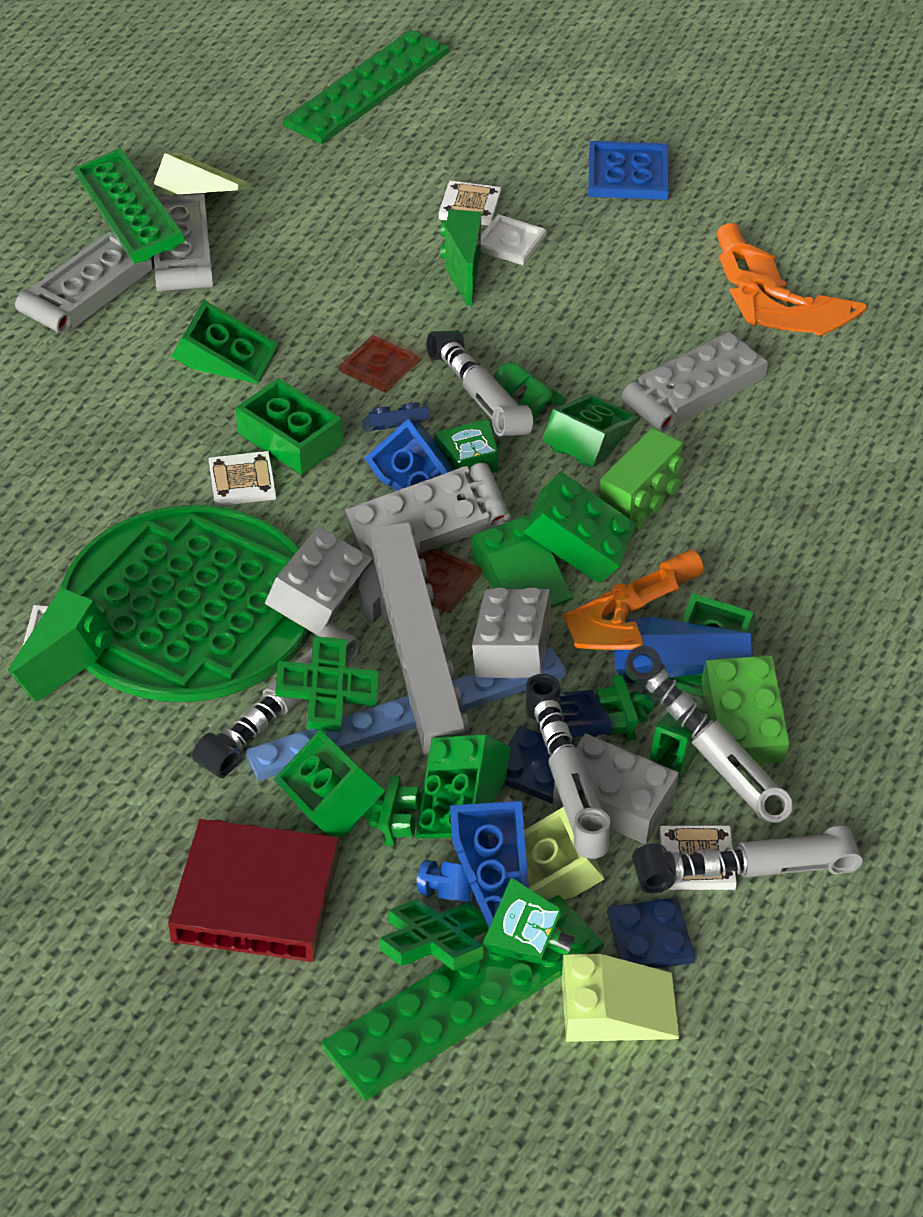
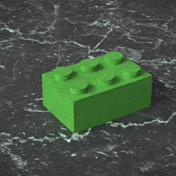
(644, 477)
(748, 704)

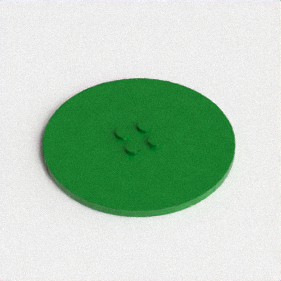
(188, 602)

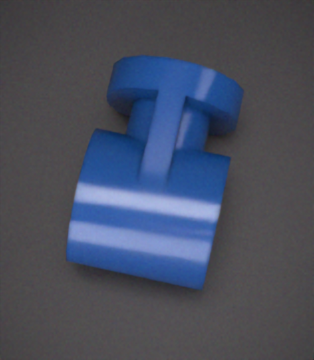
(448, 880)

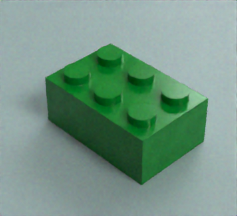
(289, 426)
(580, 527)

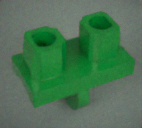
(629, 708)
(389, 814)

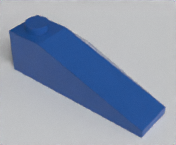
(407, 457)
(683, 646)
(491, 849)

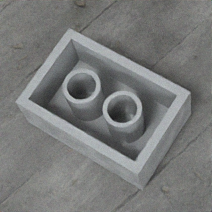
(318, 580)
(512, 633)
(628, 787)

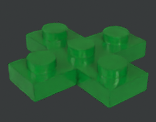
(326, 683)
(426, 932)

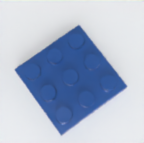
(628, 170)

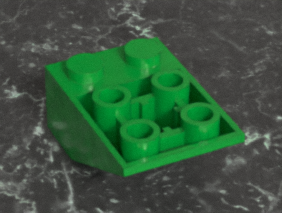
(459, 773)

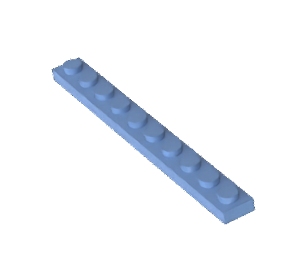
(389, 719)

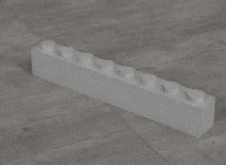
(416, 634)

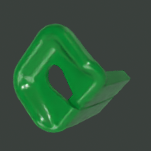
(538, 392)

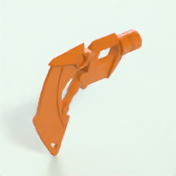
(764, 281)
(594, 632)

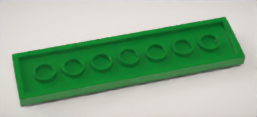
(365, 86)
(129, 206)
(445, 1010)

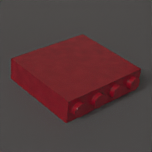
(254, 890)

